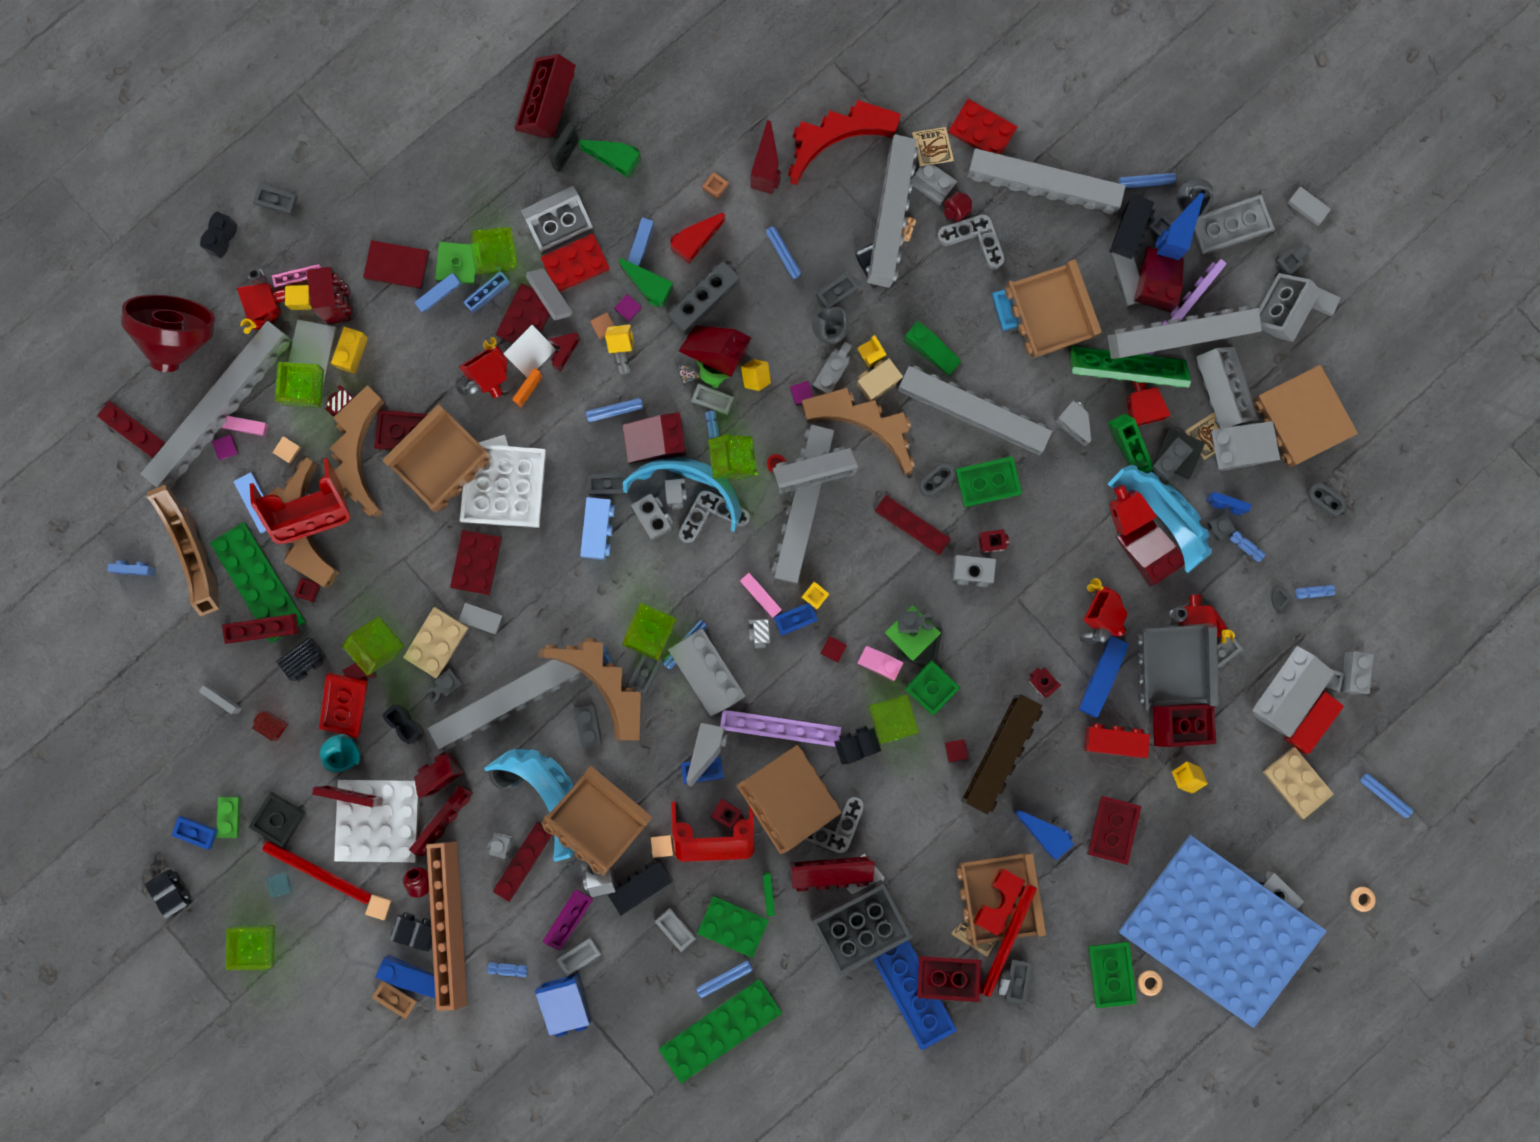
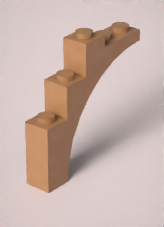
(355, 420)
(889, 430)
(191, 552)
(304, 554)
(608, 679)

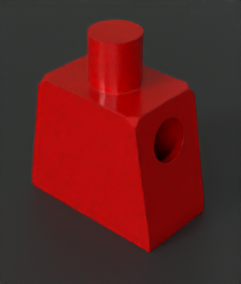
(1146, 405)
(1130, 510)

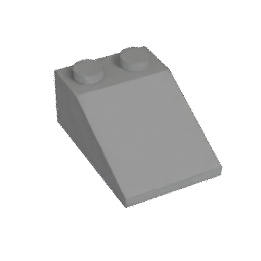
(1245, 445)

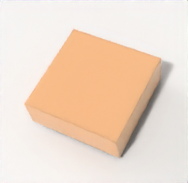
(286, 450)
(661, 846)
(378, 907)

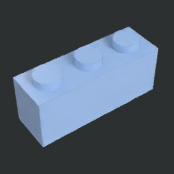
(597, 528)

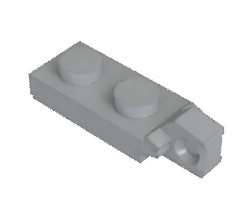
(833, 369)

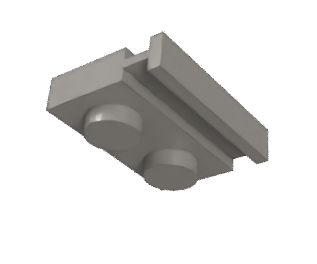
(933, 183)

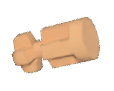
(907, 231)

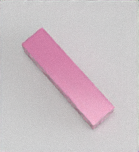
(292, 278)
(245, 426)
(760, 595)

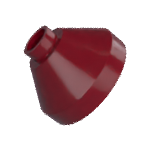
(167, 328)

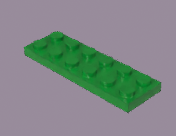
(1134, 368)
(254, 575)
(720, 1030)

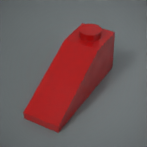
(694, 238)

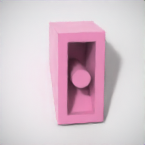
(880, 663)

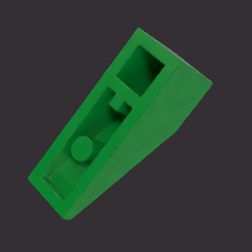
(613, 154)
(651, 286)
(931, 348)
(1130, 442)

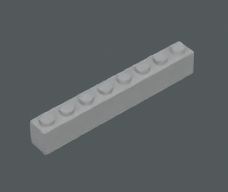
(1046, 181)
(892, 211)
(1184, 333)
(974, 410)
(800, 513)
(501, 703)

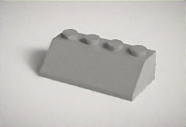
(1227, 387)
(814, 470)
(706, 672)
(1293, 692)

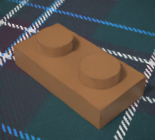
(395, 999)

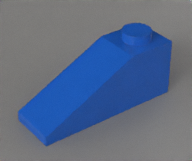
(1050, 837)
(406, 976)

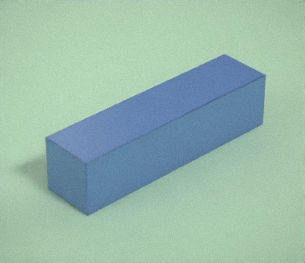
(641, 241)
(438, 292)
(486, 292)

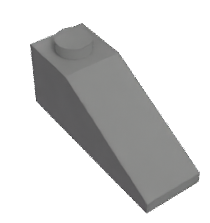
(707, 748)

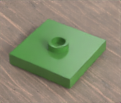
(455, 259)
(912, 643)

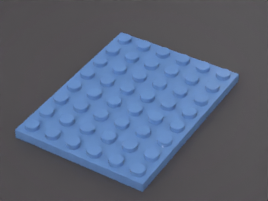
(1222, 931)

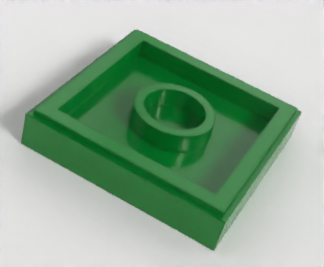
(932, 687)
(768, 893)

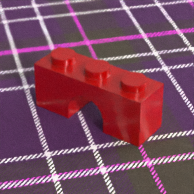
(1010, 888)

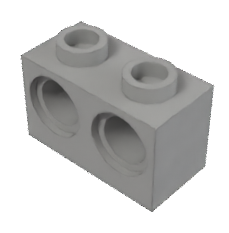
(648, 519)

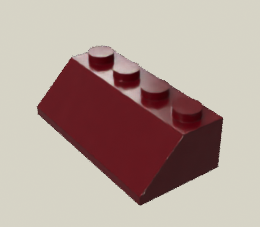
(545, 96)

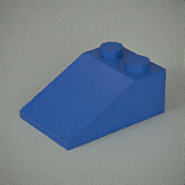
(1178, 237)

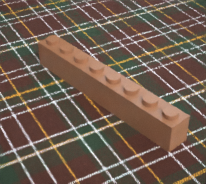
(446, 925)

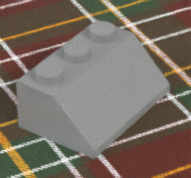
(557, 218)
(1287, 306)

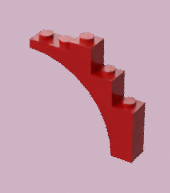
(862, 120)

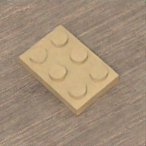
(436, 642)
(1298, 783)

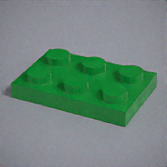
(988, 482)
(733, 926)
(1112, 974)

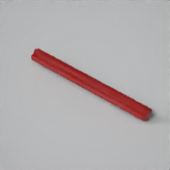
(317, 872)
(1008, 940)

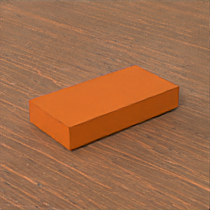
(527, 387)

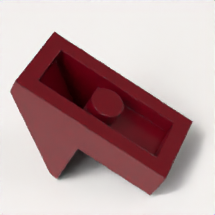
(566, 344)

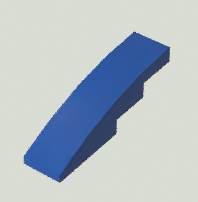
(1103, 677)

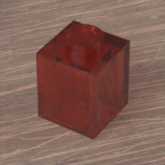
(269, 725)

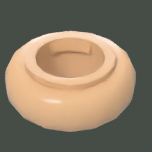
(1370, 899)
(1158, 983)

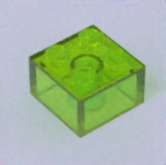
(493, 250)
(299, 384)
(732, 457)
(649, 631)
(373, 645)
(893, 719)
(250, 947)

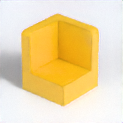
(297, 297)
(619, 338)
(872, 352)
(756, 374)
(815, 595)
(1189, 777)

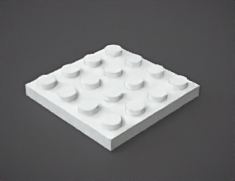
(506, 489)
(380, 831)

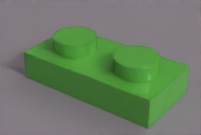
(228, 817)

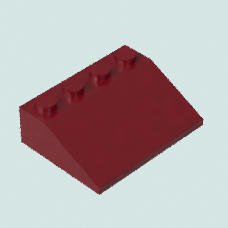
(832, 872)

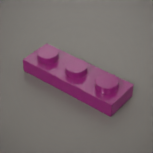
(568, 919)

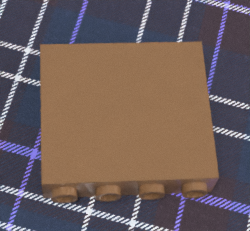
(1053, 310)
(1305, 416)
(438, 458)
(789, 799)
(596, 821)
(977, 891)

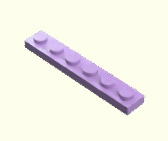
(1201, 285)
(780, 728)

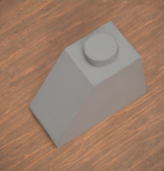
(1076, 422)

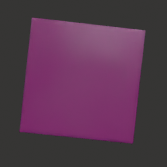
(627, 308)
(801, 392)
(225, 447)

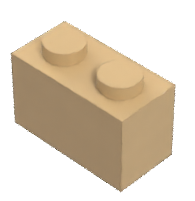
(879, 380)

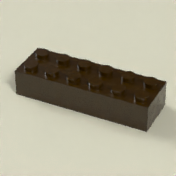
(1002, 753)

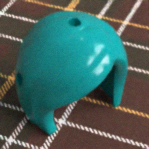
(339, 753)

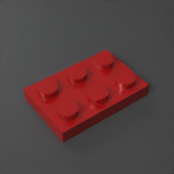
(982, 128)
(575, 263)
(343, 705)

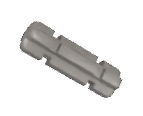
(622, 362)

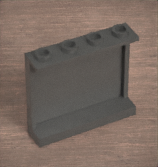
(1178, 665)

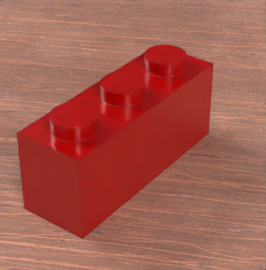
(1315, 723)
(1117, 741)

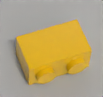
(349, 350)

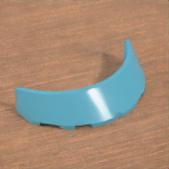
(694, 470)
(1172, 510)
(544, 776)

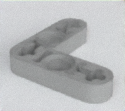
(980, 233)
(705, 510)
(839, 831)

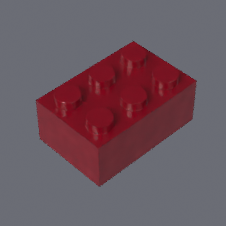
(329, 295)

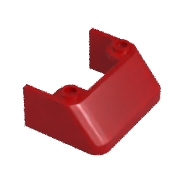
(303, 515)
(709, 849)

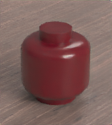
(957, 206)
(416, 882)

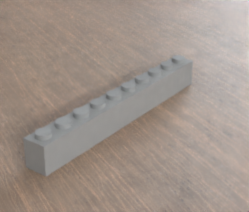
(217, 404)

